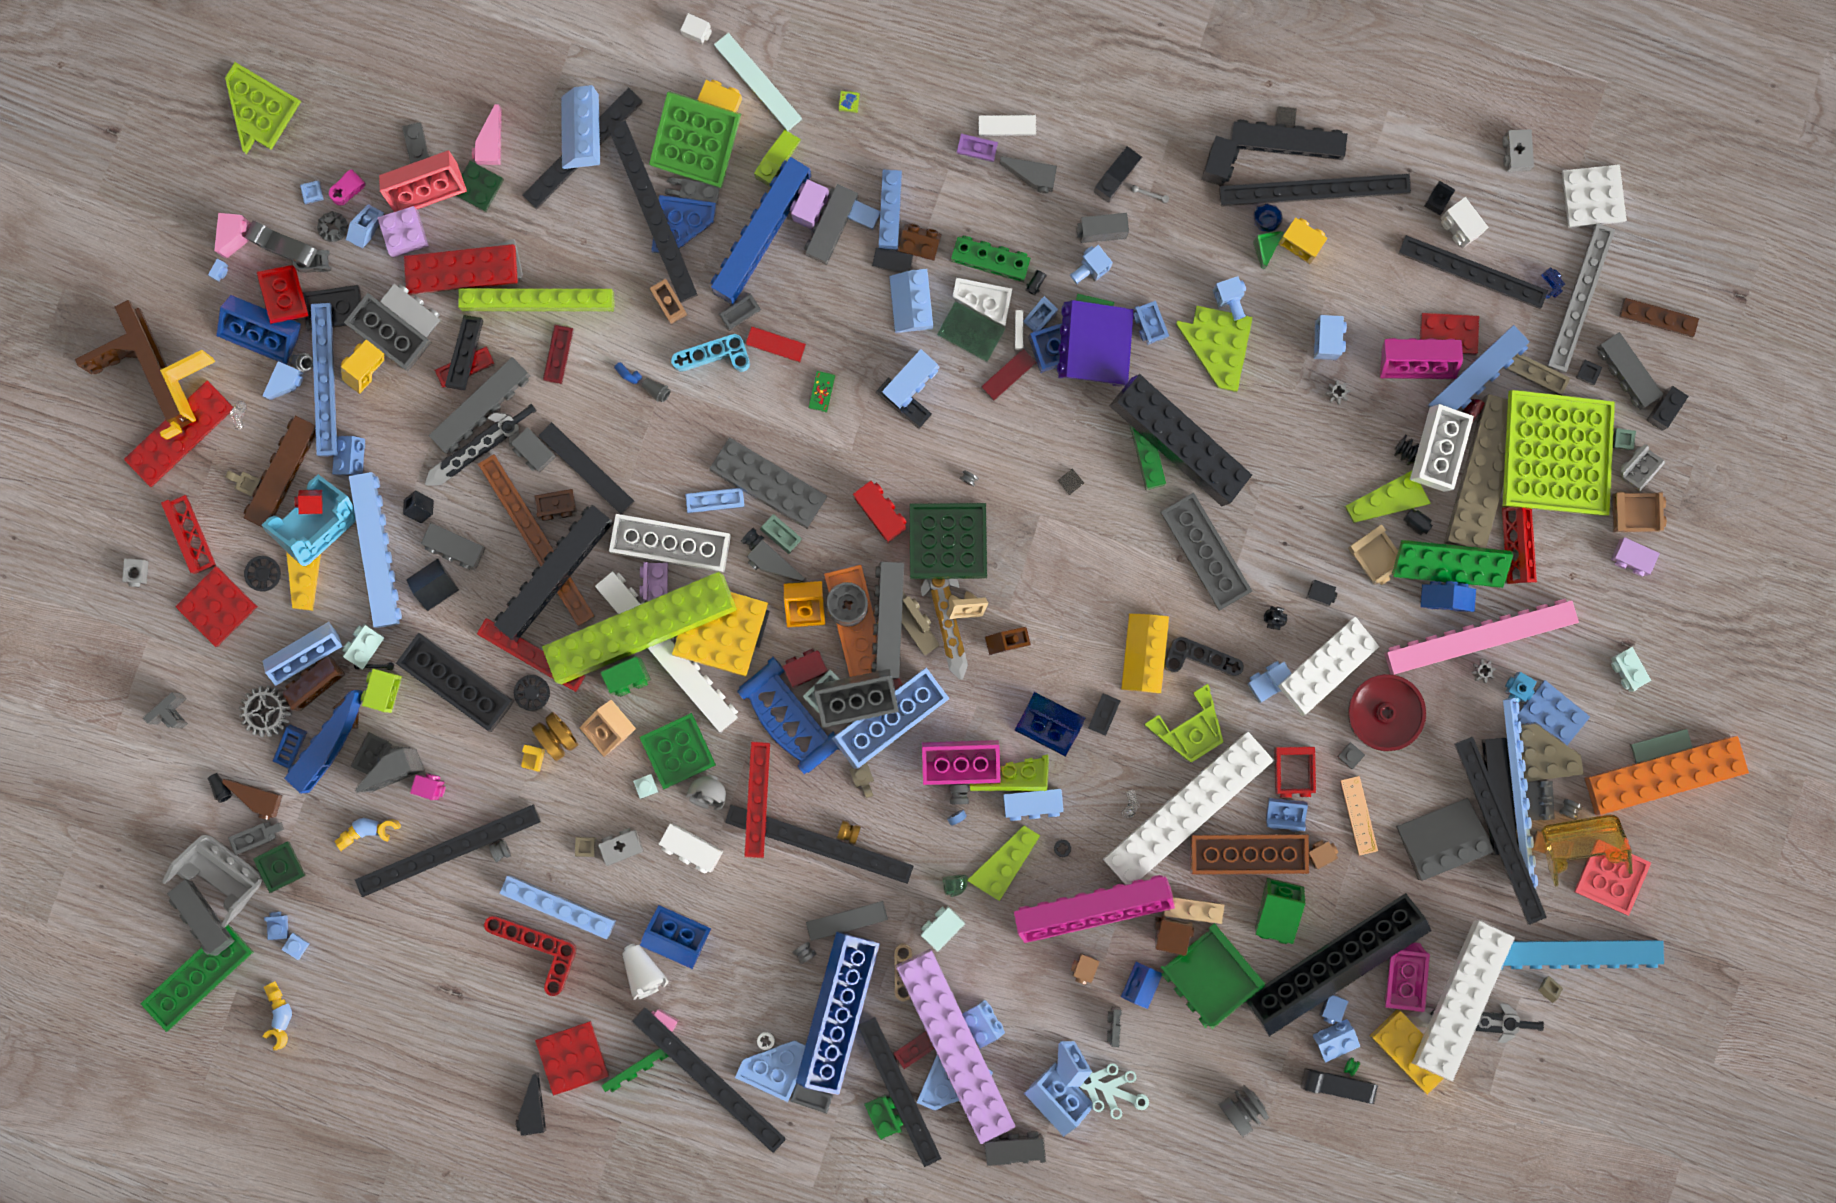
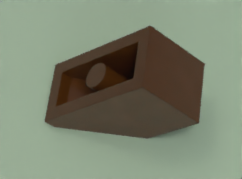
(1007, 640)

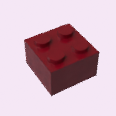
(805, 668)

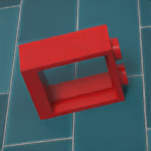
(1303, 792)

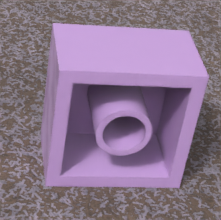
(809, 204)
(403, 231)

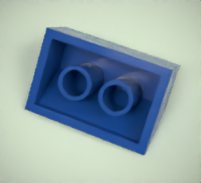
(675, 937)

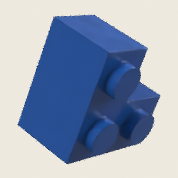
(1451, 596)

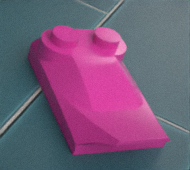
(1408, 979)

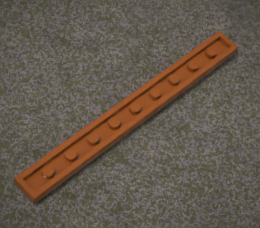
(532, 534)

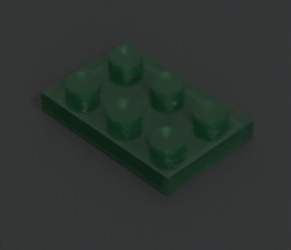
(971, 331)

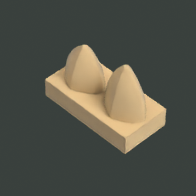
(968, 607)

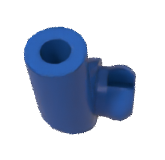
(625, 374)

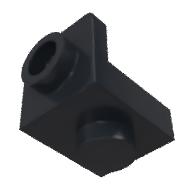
(1439, 198)

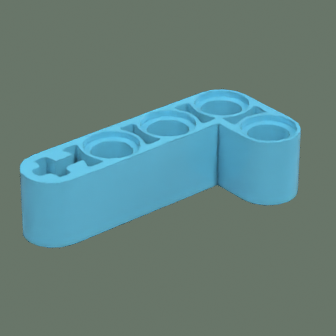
(709, 357)

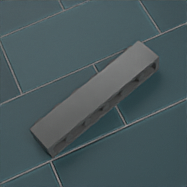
(479, 406)
(888, 617)

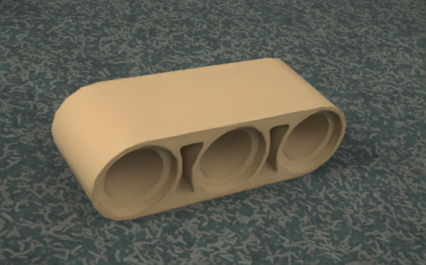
(898, 981)

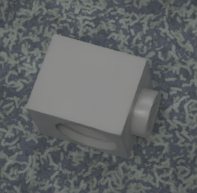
(129, 566)

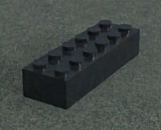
(455, 682)

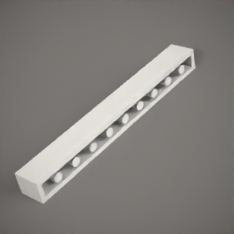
(682, 670)

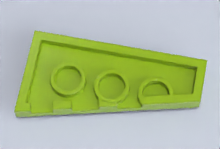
(1391, 498)
(1021, 776)
(1003, 866)

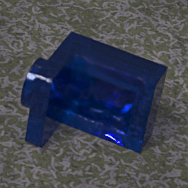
(1554, 279)

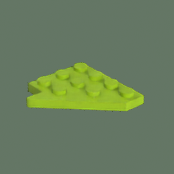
(258, 107)
(1218, 344)

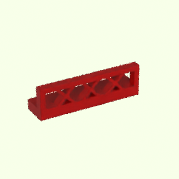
(182, 538)
(1525, 540)

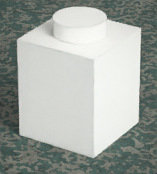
(696, 29)

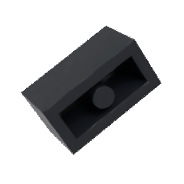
(1667, 408)

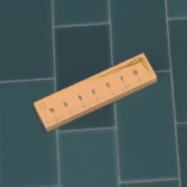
(1359, 815)

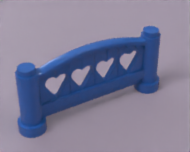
(769, 680)

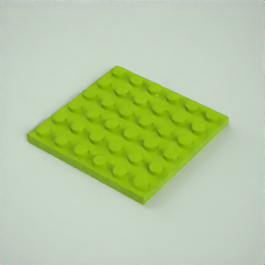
(1558, 453)

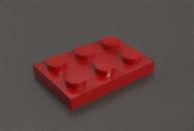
(282, 294)
(1452, 327)

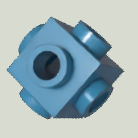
(1526, 684)

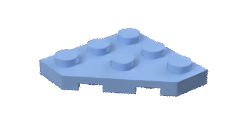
(773, 1069)
(937, 1088)

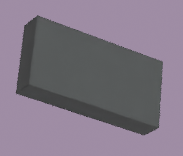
(740, 312)
(812, 1098)

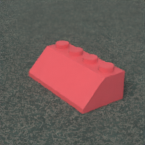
(422, 182)

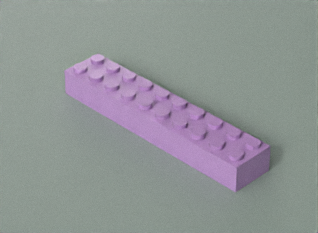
(955, 1046)

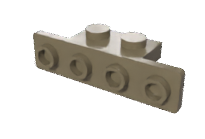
(918, 625)

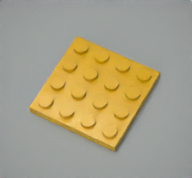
(726, 641)

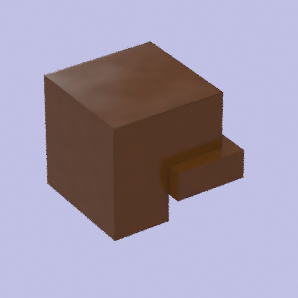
(1172, 935)

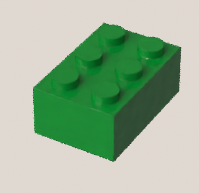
(626, 676)

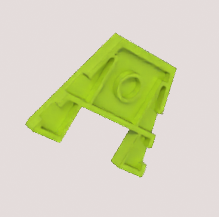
(1195, 735)

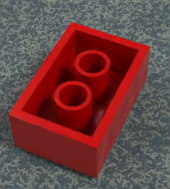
(880, 511)

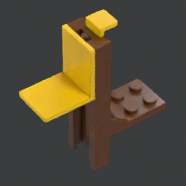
(140, 344)

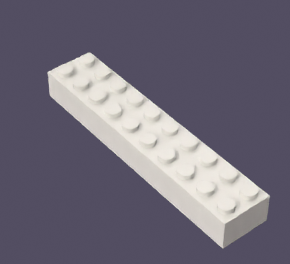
(1188, 809)

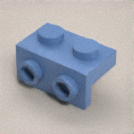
(1151, 323)
(349, 456)
(1286, 814)

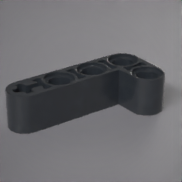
(1208, 653)
(1339, 1086)

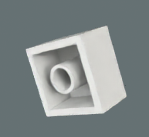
(1463, 223)

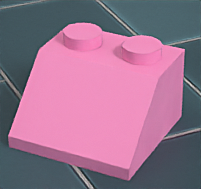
(230, 233)

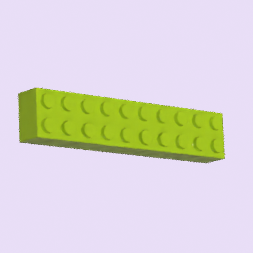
(639, 628)

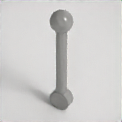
(1165, 198)

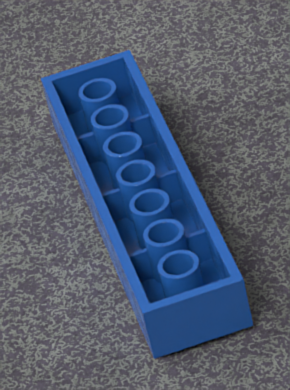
(761, 231)
(837, 1013)

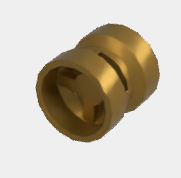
(849, 832)

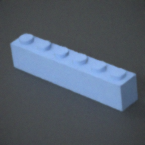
(557, 906)

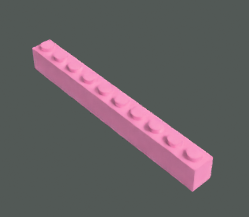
(1481, 637)

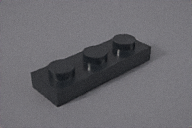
(913, 412)

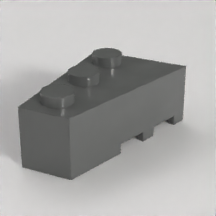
(1015, 1149)

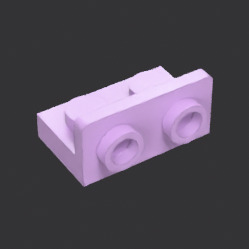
(654, 580)

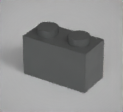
(533, 450)

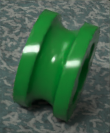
(1351, 1067)

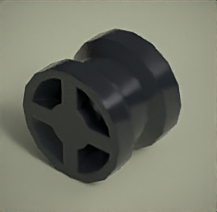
(752, 539)

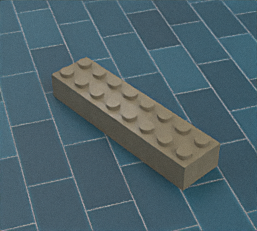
(1481, 478)

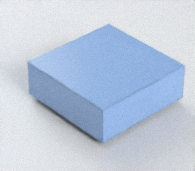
(311, 192)

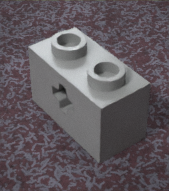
(1523, 141)
(632, 846)

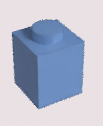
(1333, 1009)

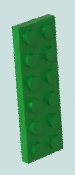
(1452, 563)
(194, 982)

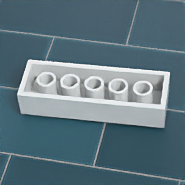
(670, 543)

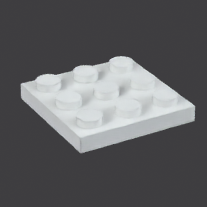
(1593, 196)

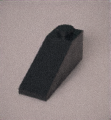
(1117, 174)
(531, 1116)

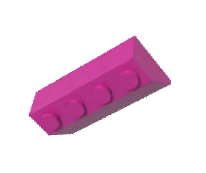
(1421, 358)
(961, 762)

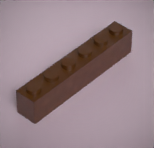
(281, 471)

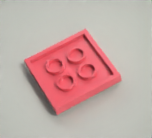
(1611, 883)

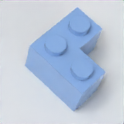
(1267, 684)

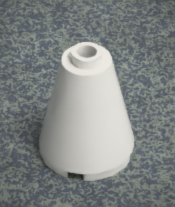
(642, 972)

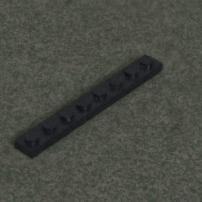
(556, 175)
(1473, 272)
(899, 1092)

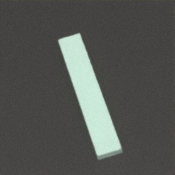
(758, 82)

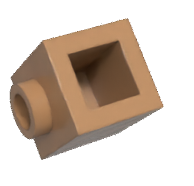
(1322, 853)
(1084, 969)

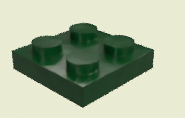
(480, 186)
(279, 867)

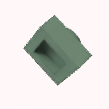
(1624, 439)

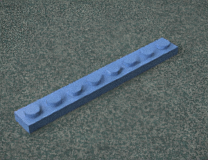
(324, 379)

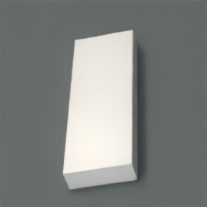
(1007, 125)

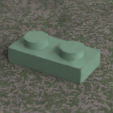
(780, 534)

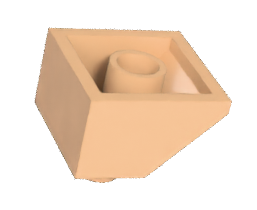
(607, 728)

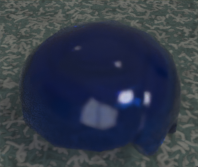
(1267, 217)

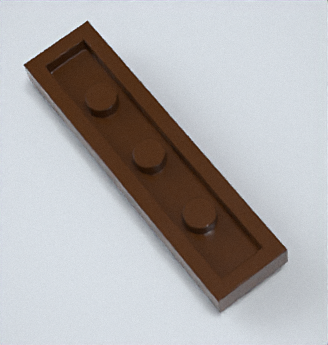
(1659, 317)

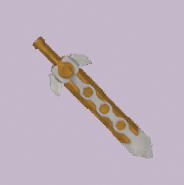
(949, 628)

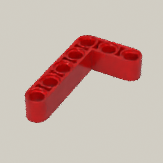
(538, 944)

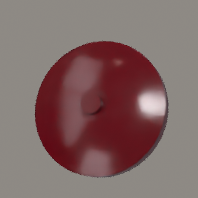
(1387, 712)

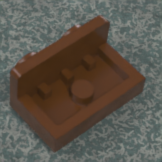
(919, 241)
(555, 504)

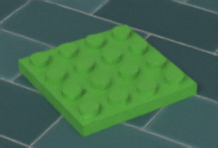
(695, 139)

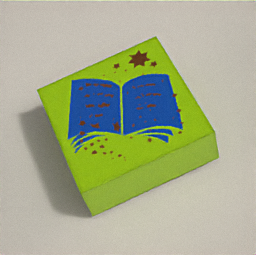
(849, 101)

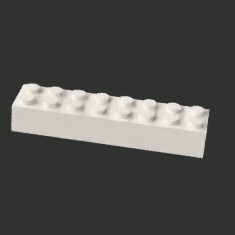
(1463, 1000)

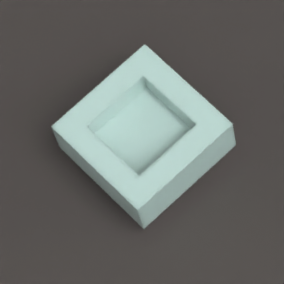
(645, 786)

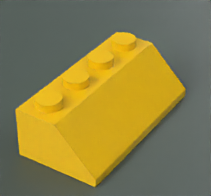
(1145, 653)

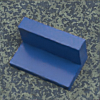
(1141, 985)

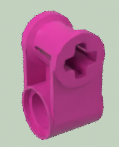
(348, 186)

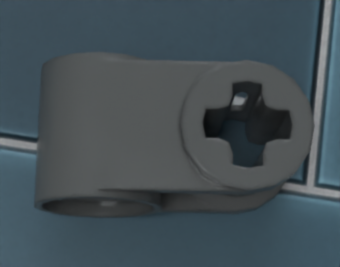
(319, 263)

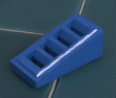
(291, 729)

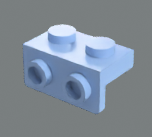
(983, 1024)
(1336, 1040)

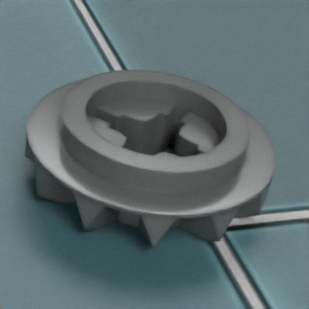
(340, 223)

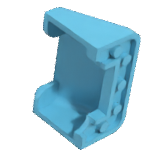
(310, 534)

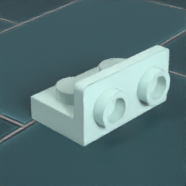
(1630, 669)

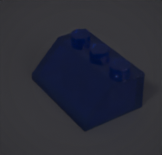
(1050, 724)

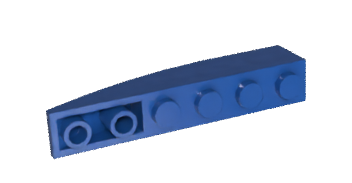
(325, 745)

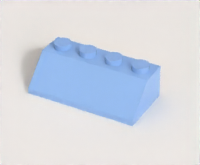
(580, 127)

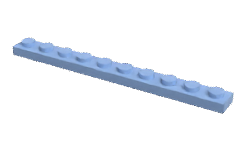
(1519, 785)

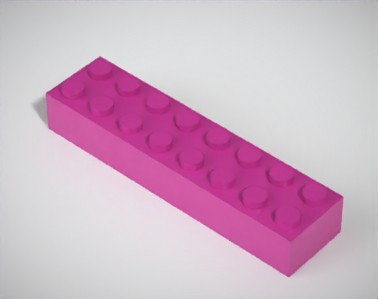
(1094, 909)

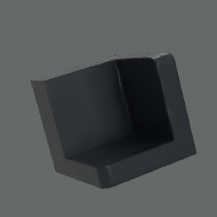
(418, 507)

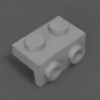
(1641, 467)

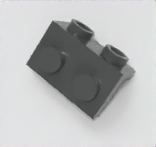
(370, 753)

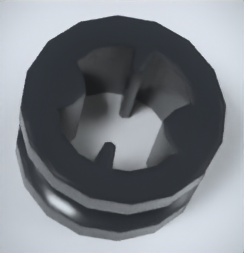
(1067, 852)

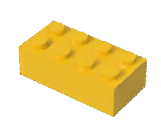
(1400, 1041)

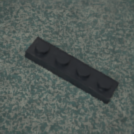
(464, 352)

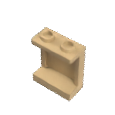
(1375, 555)

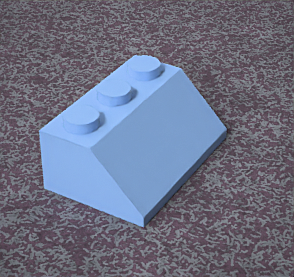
(911, 301)
(1059, 1104)

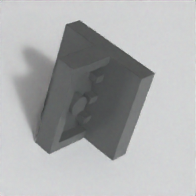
(167, 713)

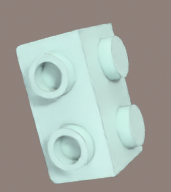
(362, 646)

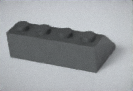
(856, 698)

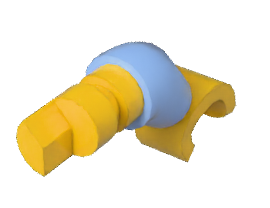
(365, 827)
(281, 1015)

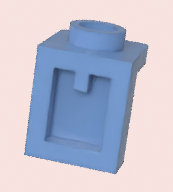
(277, 926)

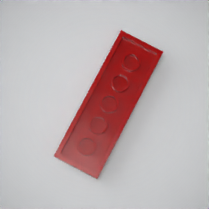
(461, 269)
(159, 455)

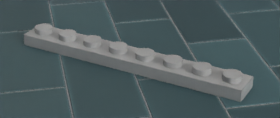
(1581, 298)

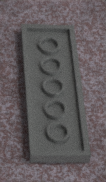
(768, 483)
(1206, 551)

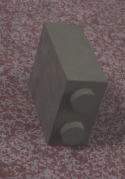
(1103, 228)

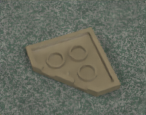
(1547, 755)

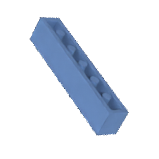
(1482, 370)

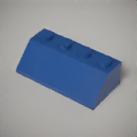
(250, 328)

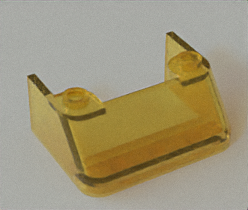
(1585, 839)

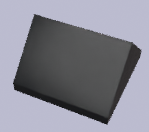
(432, 585)

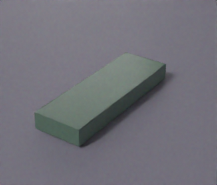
(1661, 746)

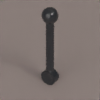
(389, 666)

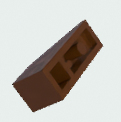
(256, 799)

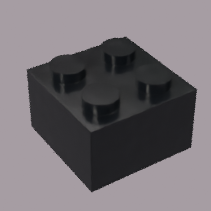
(1218, 165)

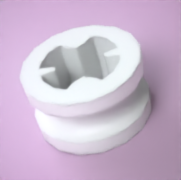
(771, 1038)

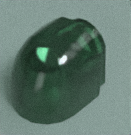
(955, 884)

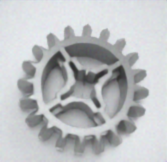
(248, 714)

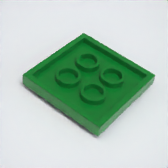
(677, 751)

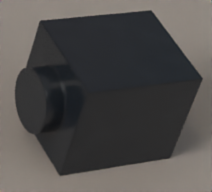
(1322, 593)

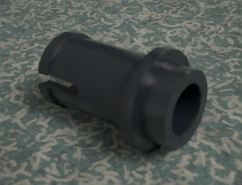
(1036, 282)

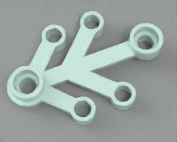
(1109, 1090)

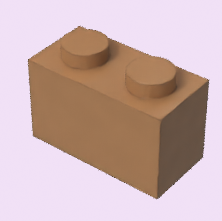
(668, 301)

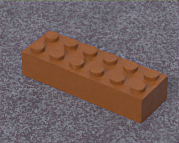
(1249, 854)

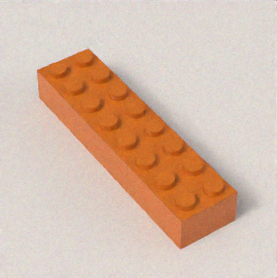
(1666, 775)

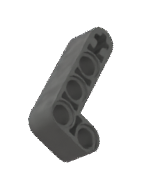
(280, 244)

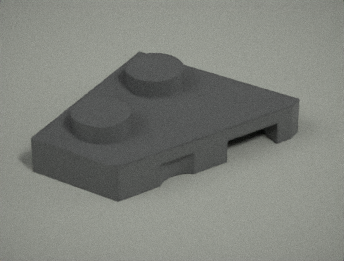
(1114, 1018)

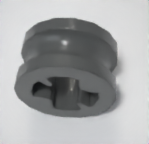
(968, 478)

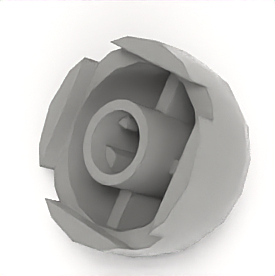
(706, 792)

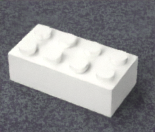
(1441, 448)

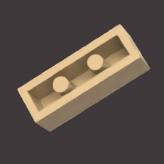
(1196, 910)

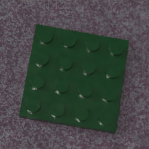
(948, 541)

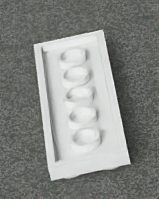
(1328, 666)

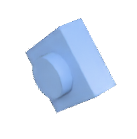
(218, 270)
(295, 946)

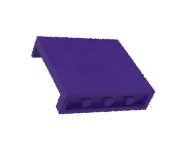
(1095, 342)

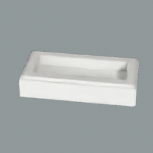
(1018, 330)

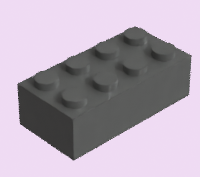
(387, 332)

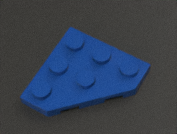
(686, 218)

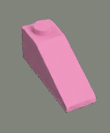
(488, 144)

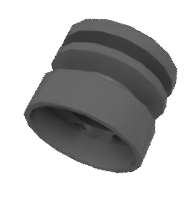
(851, 594)
(1244, 1110)

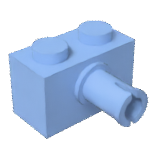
(1094, 263)
(1230, 293)

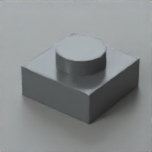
(1351, 755)

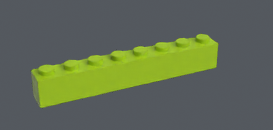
(536, 300)

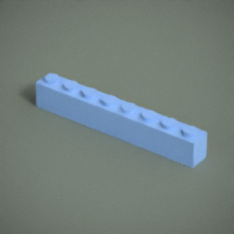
(374, 550)

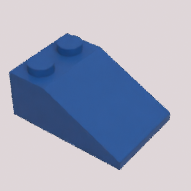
(1045, 347)

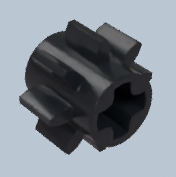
(1275, 618)

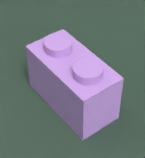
(1635, 557)

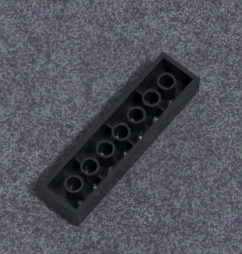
(1180, 440)
(553, 573)

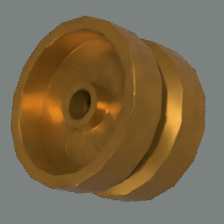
(554, 736)

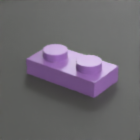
(977, 147)

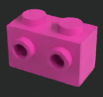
(428, 786)

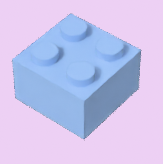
(1329, 337)

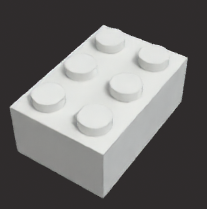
(690, 848)

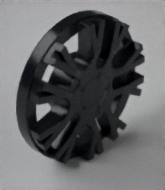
(262, 573)
(531, 692)

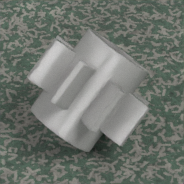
(1341, 388)
(1483, 666)

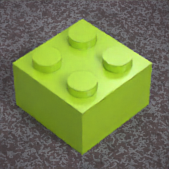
(381, 690)

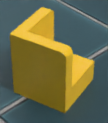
(532, 757)

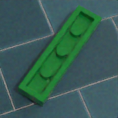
(631, 1072)

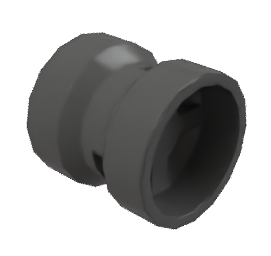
(959, 799)

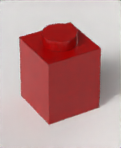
(309, 502)

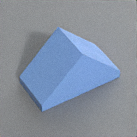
(1040, 315)

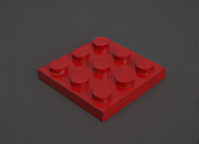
(216, 606)
(572, 1058)

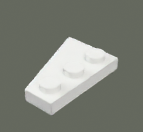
(984, 298)

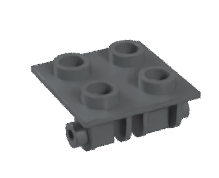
(1541, 800)

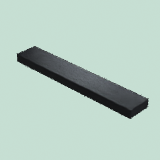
(586, 468)

